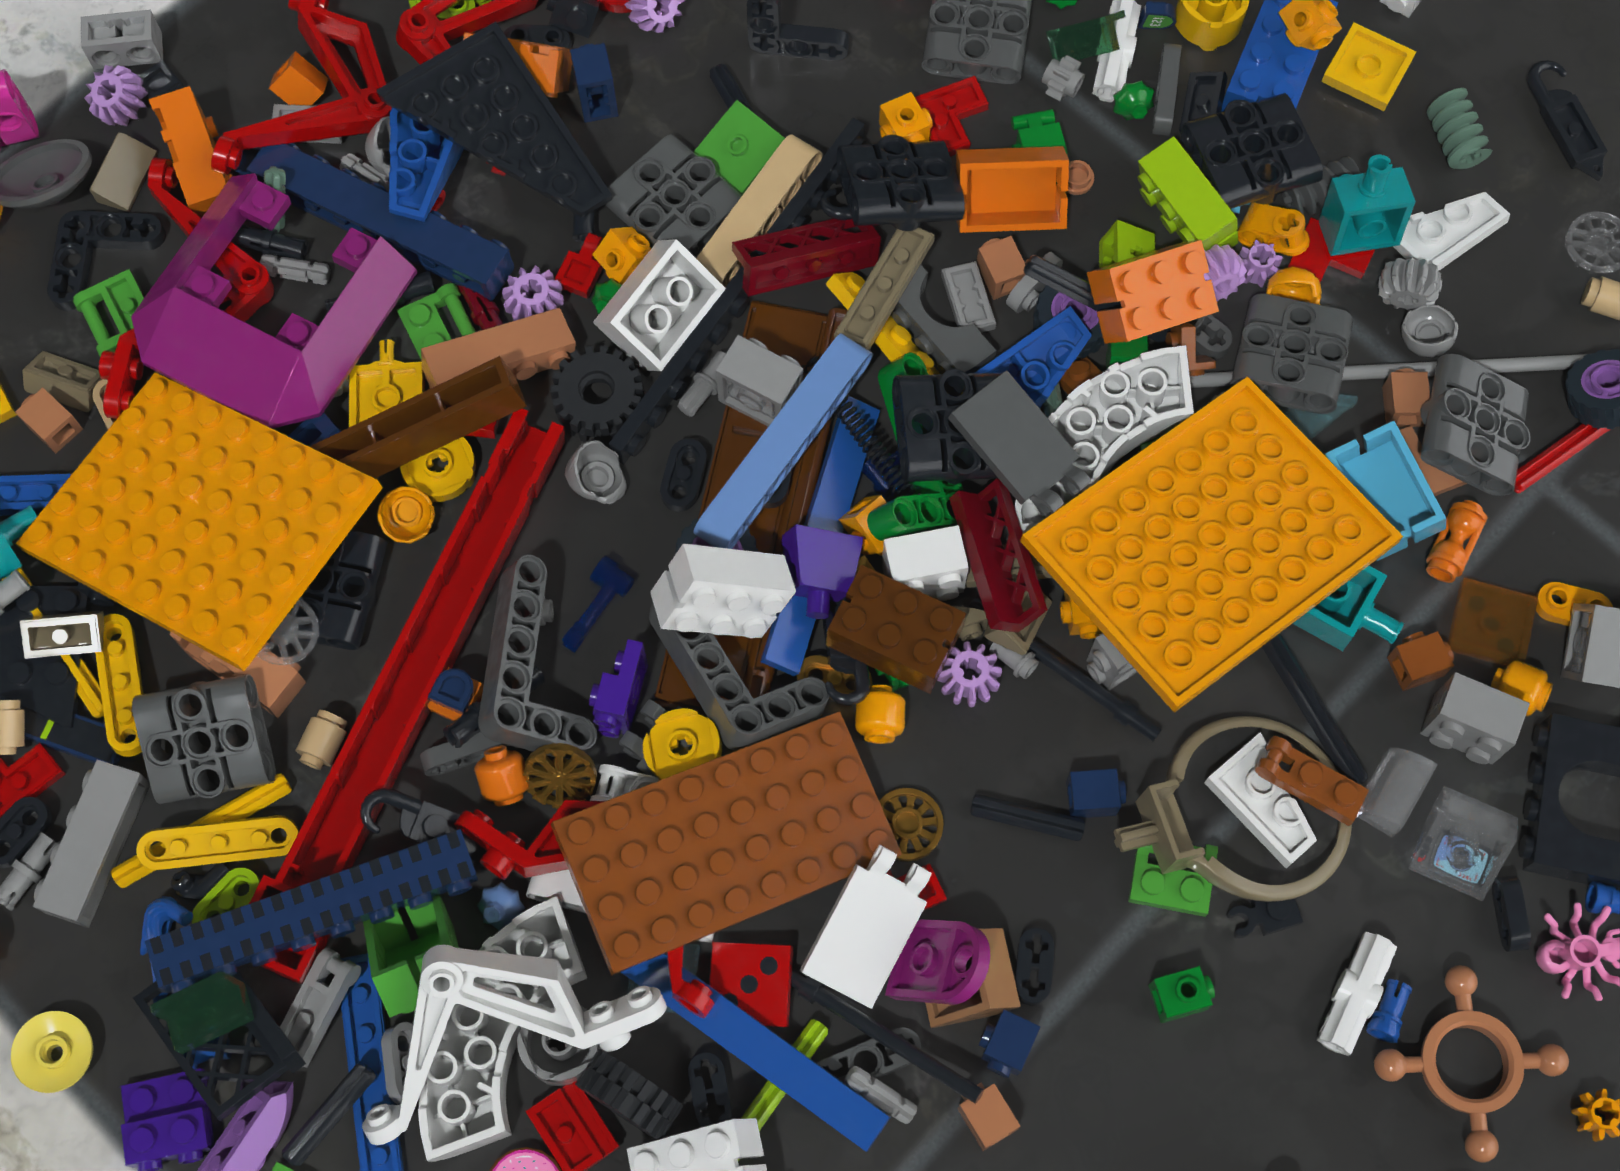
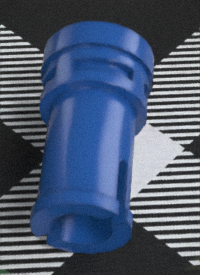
(1601, 895)
(1387, 1019)

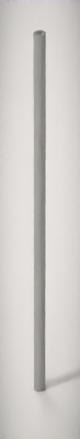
(1382, 371)

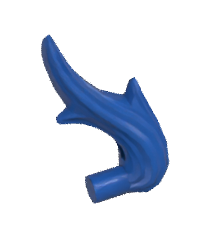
(158, 921)

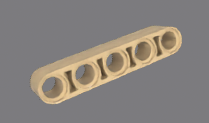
(760, 205)

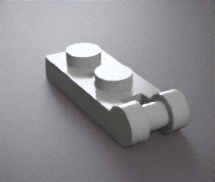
(318, 1002)

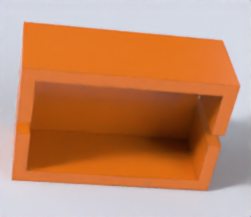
(1013, 188)
(1154, 291)

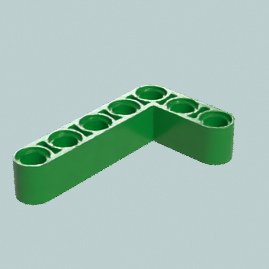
(914, 512)

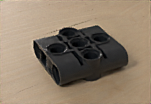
(1262, 131)
(899, 183)
(926, 402)
(340, 616)

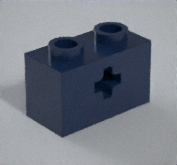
(594, 82)

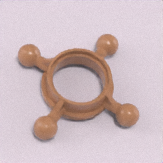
(1549, 1059)

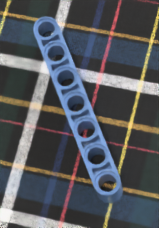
(783, 443)

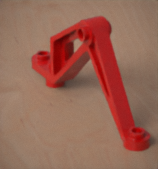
(427, 36)
(351, 115)
(249, 291)
(545, 857)

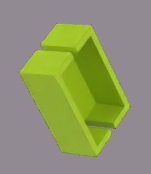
(1185, 197)

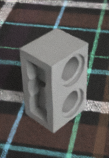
(121, 39)
(1107, 664)

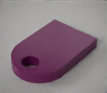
(935, 963)

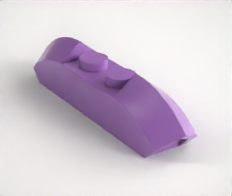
(252, 1131)

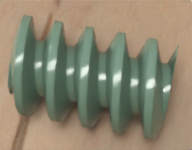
(1457, 131)

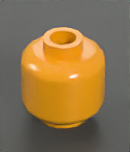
(1525, 683)
(880, 715)

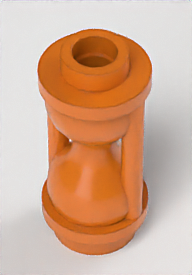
(1448, 557)

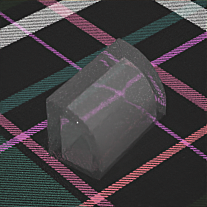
(1395, 789)

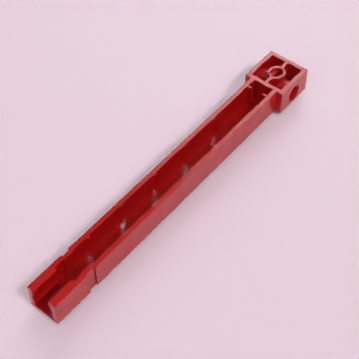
(423, 650)

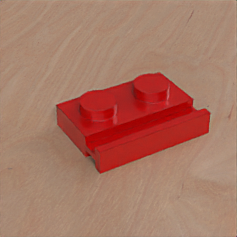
(572, 1129)

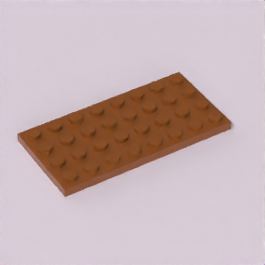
(723, 841)

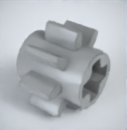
(1063, 78)

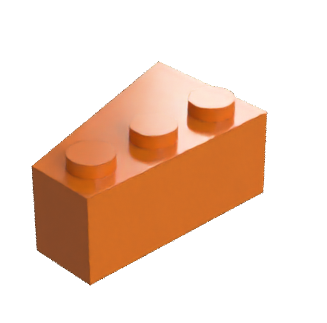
(546, 63)
(191, 146)

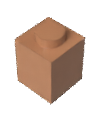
(1000, 266)
(1404, 396)
(48, 420)
(989, 1118)

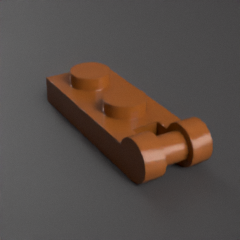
(1311, 781)

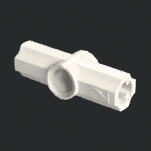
(1114, 65)
(1357, 993)

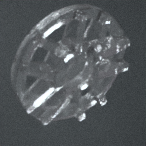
(1597, 242)
(288, 633)

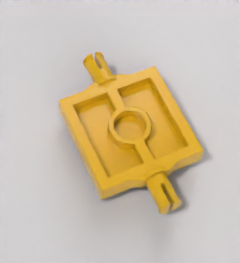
(382, 384)

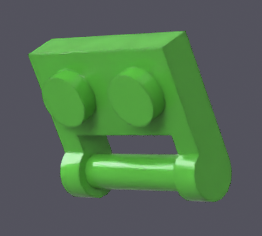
(122, 299)
(425, 323)
(1173, 891)

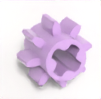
(1260, 262)

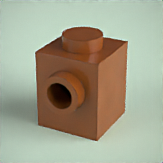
(1421, 659)

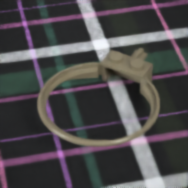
(1170, 840)

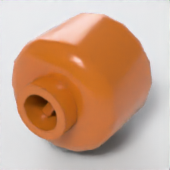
(501, 776)

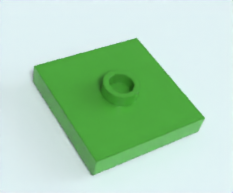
(739, 146)

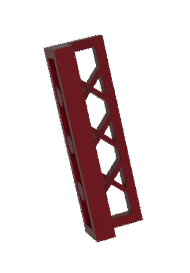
(810, 260)
(993, 563)

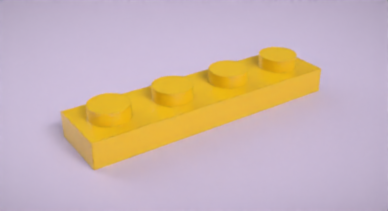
(893, 338)

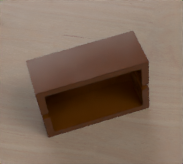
(895, 629)

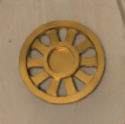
(559, 774)
(908, 822)

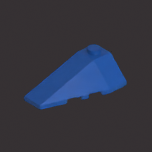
(418, 166)
(1042, 356)

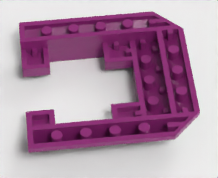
(239, 365)

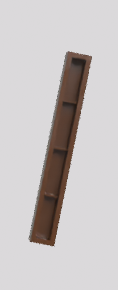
(427, 420)

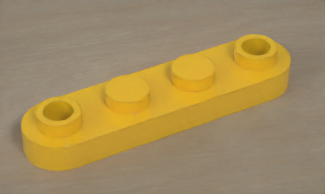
(119, 683)
(216, 842)

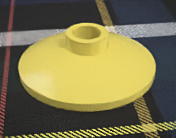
(33, 1049)

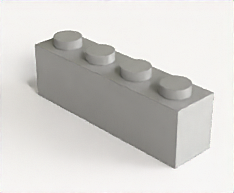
(91, 843)

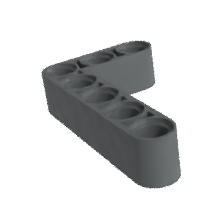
(519, 667)
(741, 707)

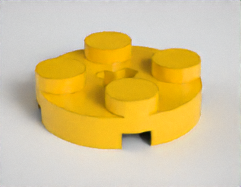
(452, 480)
(677, 726)

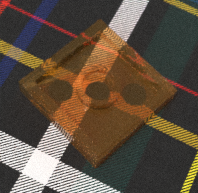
(1492, 622)

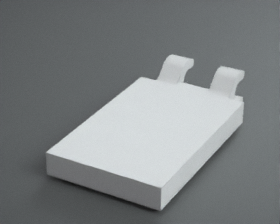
(867, 928)

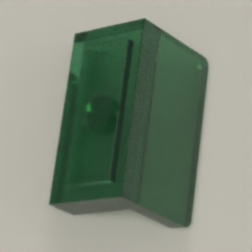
(1085, 37)
(204, 1011)

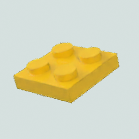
(1368, 66)

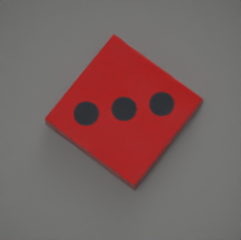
(755, 979)

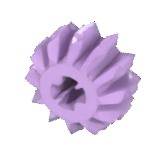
(653, 13)
(116, 95)
(1225, 270)
(532, 293)
(981, 682)

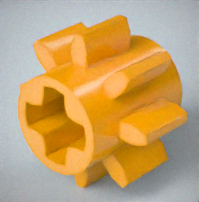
(1594, 1123)

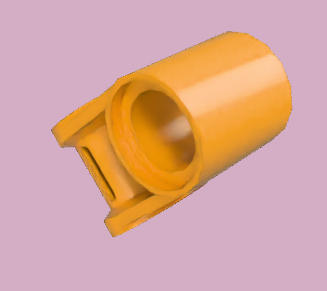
(1274, 226)

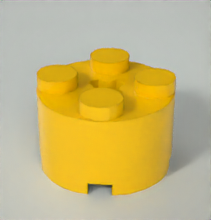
(1210, 21)

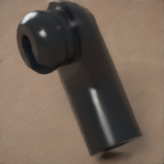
(197, 886)

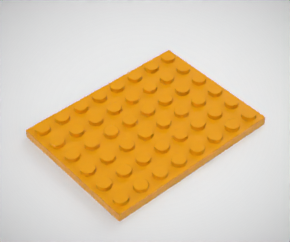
(200, 519)
(1210, 542)

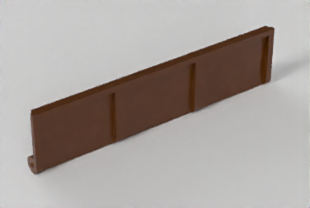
(802, 337)

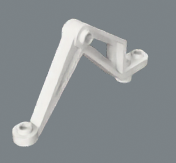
(449, 980)

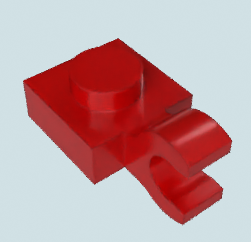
(581, 271)

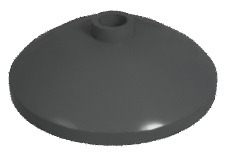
(43, 173)

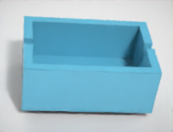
(1391, 483)

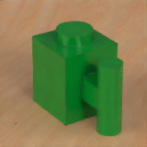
(1037, 130)

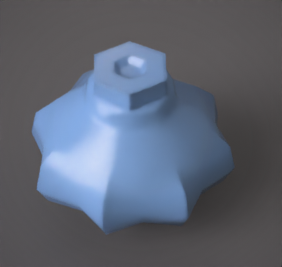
(500, 905)

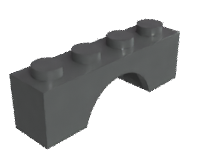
(948, 346)

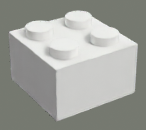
(928, 562)

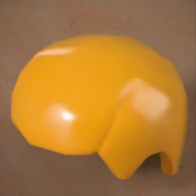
(1295, 284)
(406, 514)

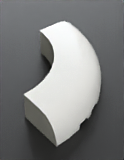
(1118, 413)
(467, 1082)

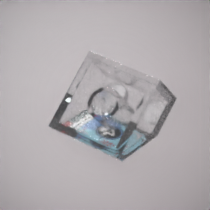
(1464, 843)

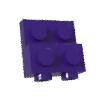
(618, 695)
(165, 1122)

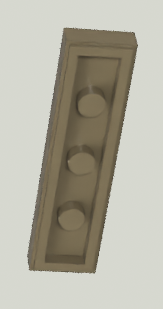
(885, 286)

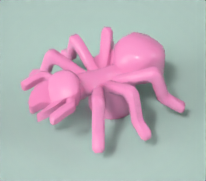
(1580, 952)

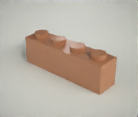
(523, 344)

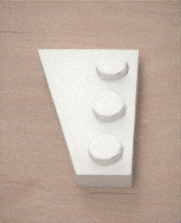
(1452, 230)
(1262, 805)

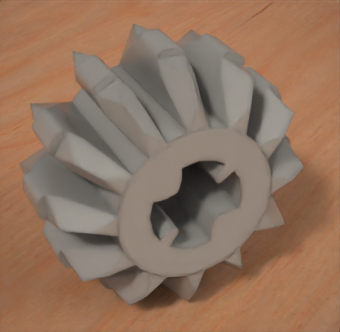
(1409, 283)

